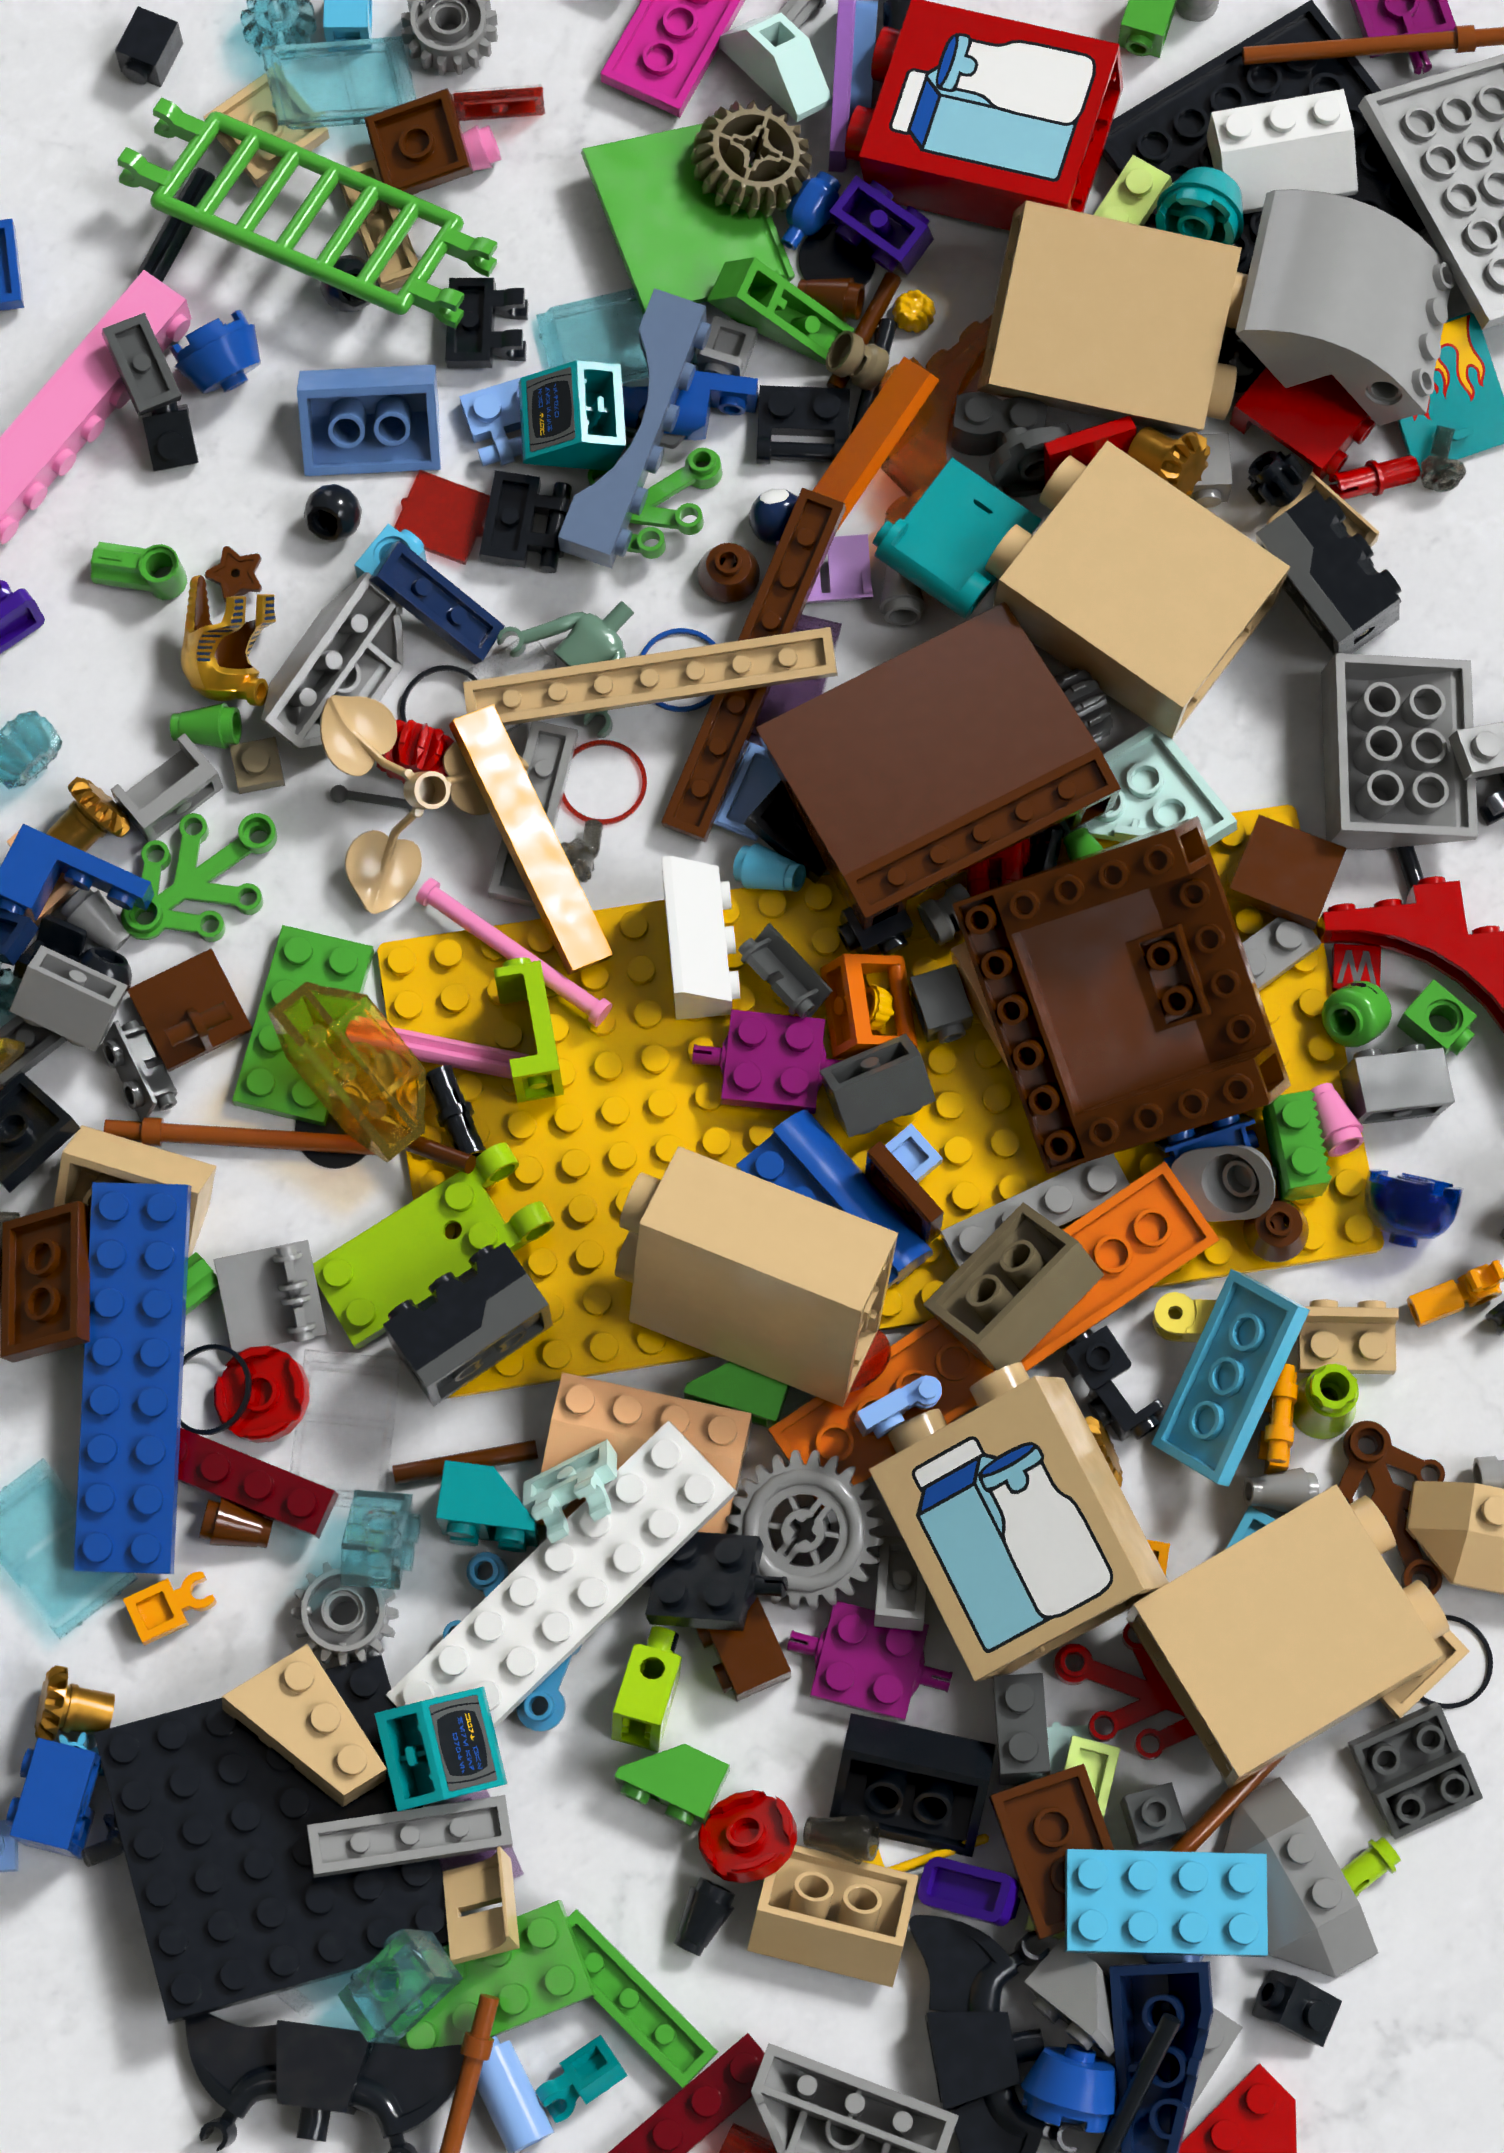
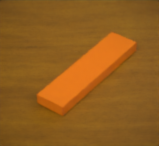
(876, 434)

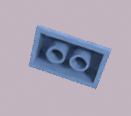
(369, 420)

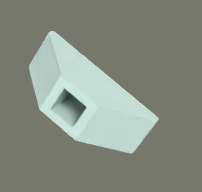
(780, 62)

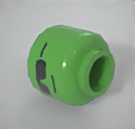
(1356, 1013)

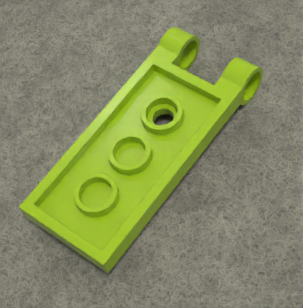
(410, 1247)

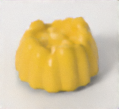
(913, 311)
(879, 1006)

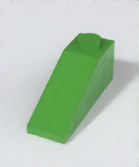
(780, 311)

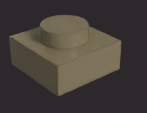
(257, 765)

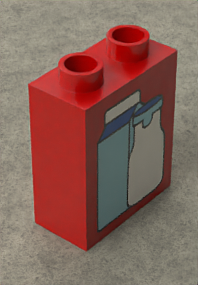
(985, 114)

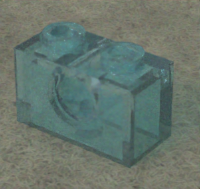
(379, 1539)
(424, 1977)

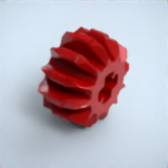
(417, 748)

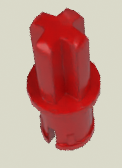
(1375, 477)

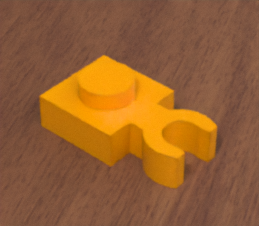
(161, 1609)

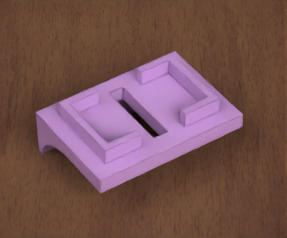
(847, 571)

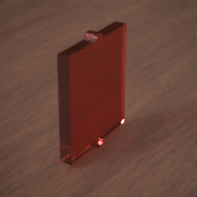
(444, 516)

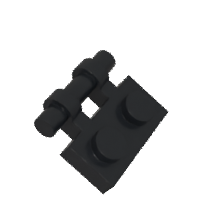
(511, 520)

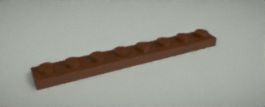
(735, 713)

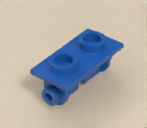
(1223, 1132)

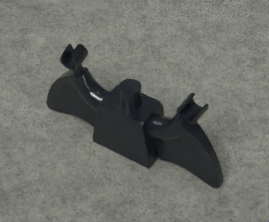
(974, 2041)
(321, 2073)

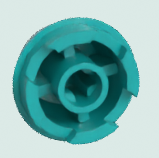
(1202, 206)

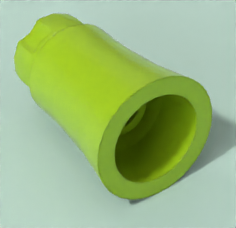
(1317, 1414)

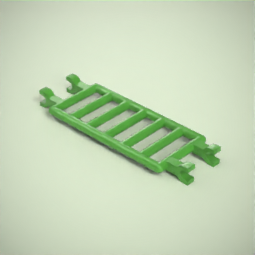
(200, 134)

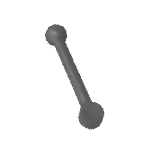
(340, 794)

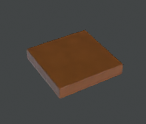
(419, 143)
(1286, 872)
(904, 1192)

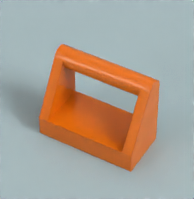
(848, 1006)

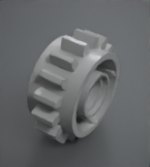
(454, 48)
(343, 1640)

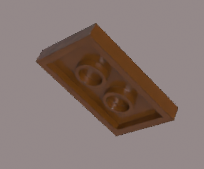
(45, 1282)
(1037, 1828)

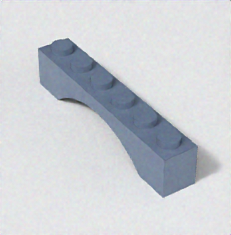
(601, 513)

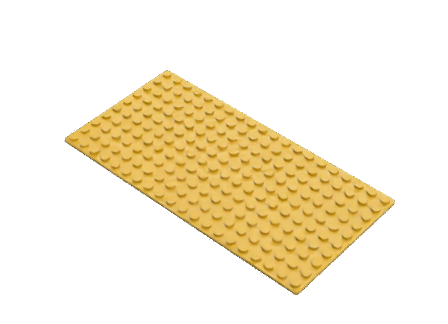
(640, 1097)

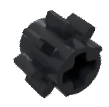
(1275, 478)

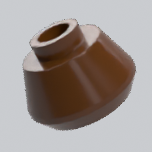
(724, 581)
(1277, 1242)

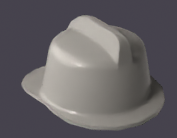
(1227, 1181)

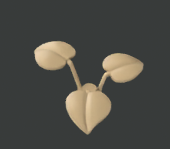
(355, 736)

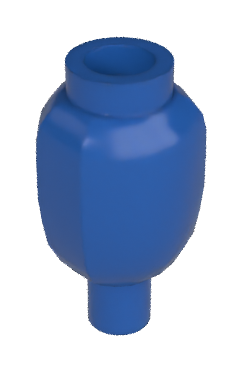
(810, 208)

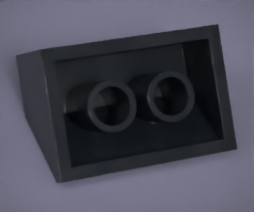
(914, 1783)

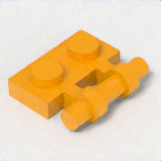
(1278, 1436)

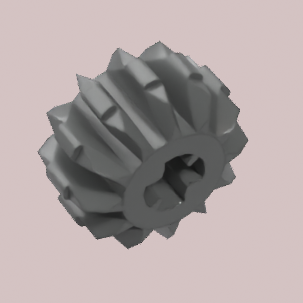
(1087, 701)

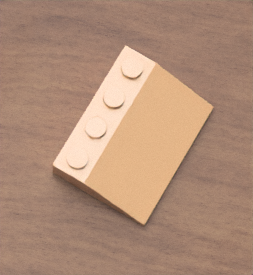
(597, 1410)

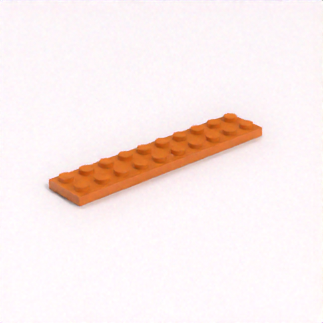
(1132, 1240)

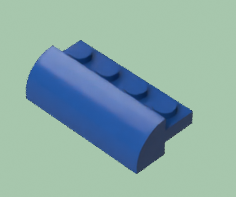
(812, 1163)

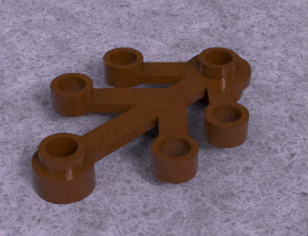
(1388, 1496)

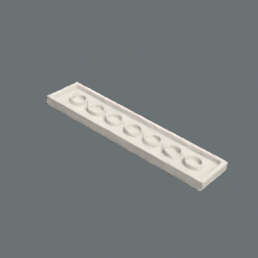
(575, 1582)

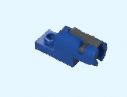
(708, 390)

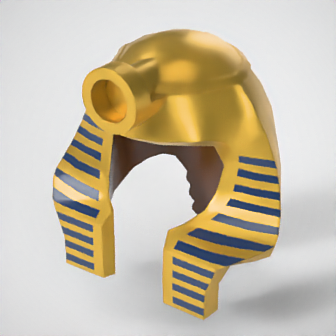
(218, 654)

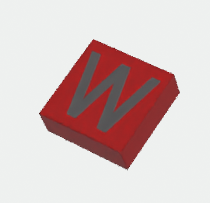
(1355, 964)

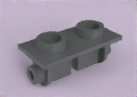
(785, 971)
(143, 1088)

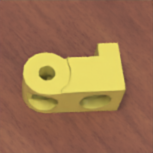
(1180, 1318)

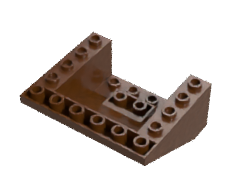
(937, 763)
(1123, 996)

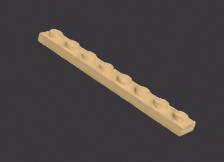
(656, 677)

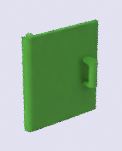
(665, 224)

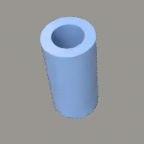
(512, 2099)

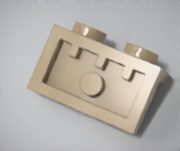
(1349, 1336)

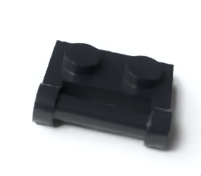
(801, 413)

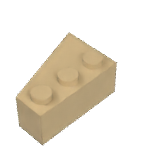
(309, 1724)

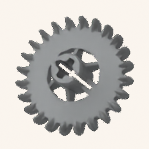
(834, 1493)

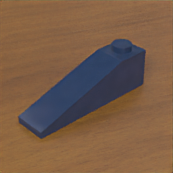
(1138, 2001)

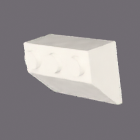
(1286, 146)
(699, 938)

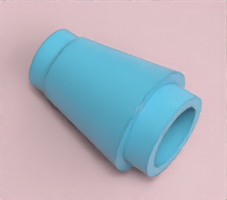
(767, 870)

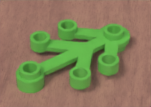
(690, 474)
(194, 882)

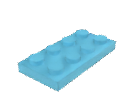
(1230, 1377)
(1166, 1903)

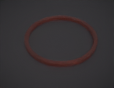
(644, 782)

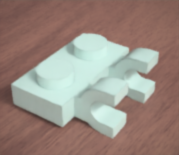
(575, 1478)

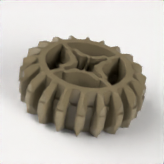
(724, 152)

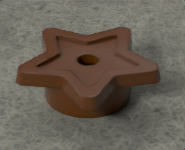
(230, 562)

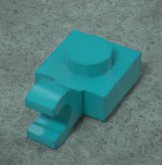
(585, 2074)

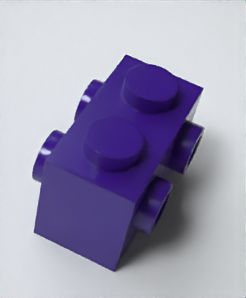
(871, 218)

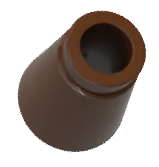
(837, 295)
(234, 1526)

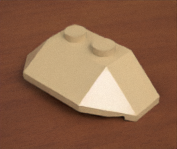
(1460, 1531)

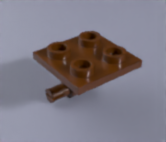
(190, 1010)

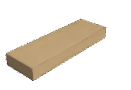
(375, 228)

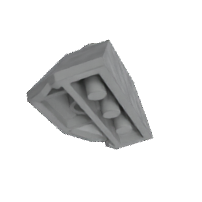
(345, 652)
(1309, 1901)
(832, 2111)

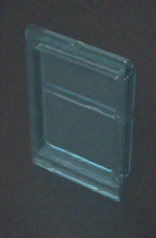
(337, 81)
(597, 331)
(40, 1548)

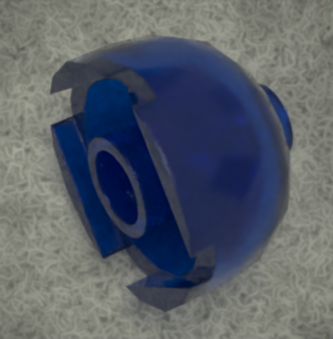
(1410, 1206)

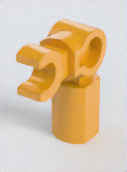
(1450, 1298)

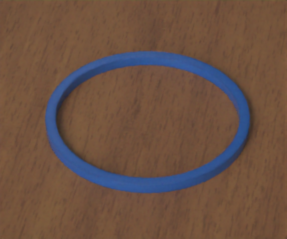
(672, 632)

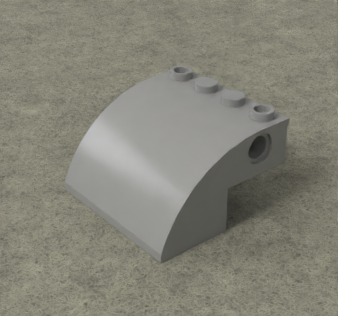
(1347, 298)

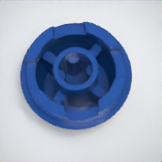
(219, 354)
(1071, 2088)

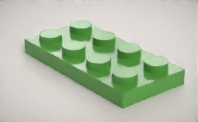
(266, 1076)
(529, 1981)

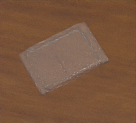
(347, 1423)

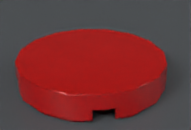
(276, 1399)
(747, 1836)

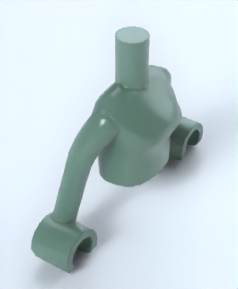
(587, 642)

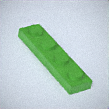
(640, 2006)

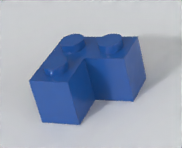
(55, 1798)

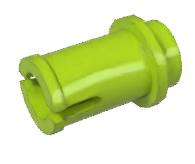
(1371, 1865)

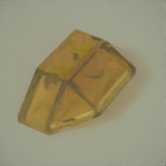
(354, 1065)

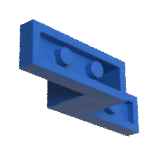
(37, 863)

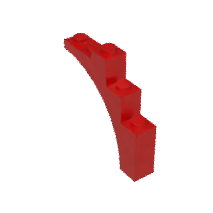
(1432, 931)

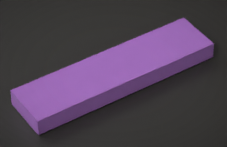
(842, 84)

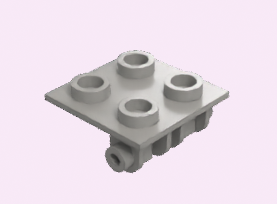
(270, 1296)

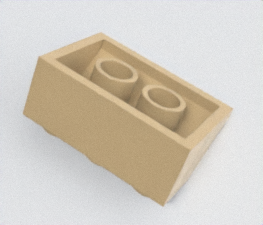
(114, 1159)
(835, 1915)

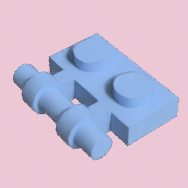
(492, 415)
(887, 1412)

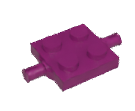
(1402, 18)
(769, 1061)
(868, 1664)

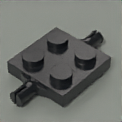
(711, 1583)

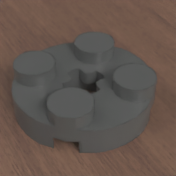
(1020, 460)

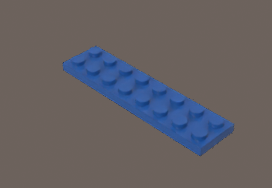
(133, 1378)

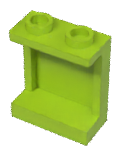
(537, 1074)

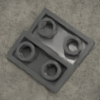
(1415, 1770)

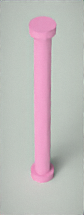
(574, 994)

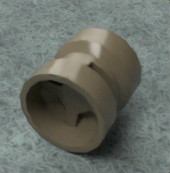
(857, 360)

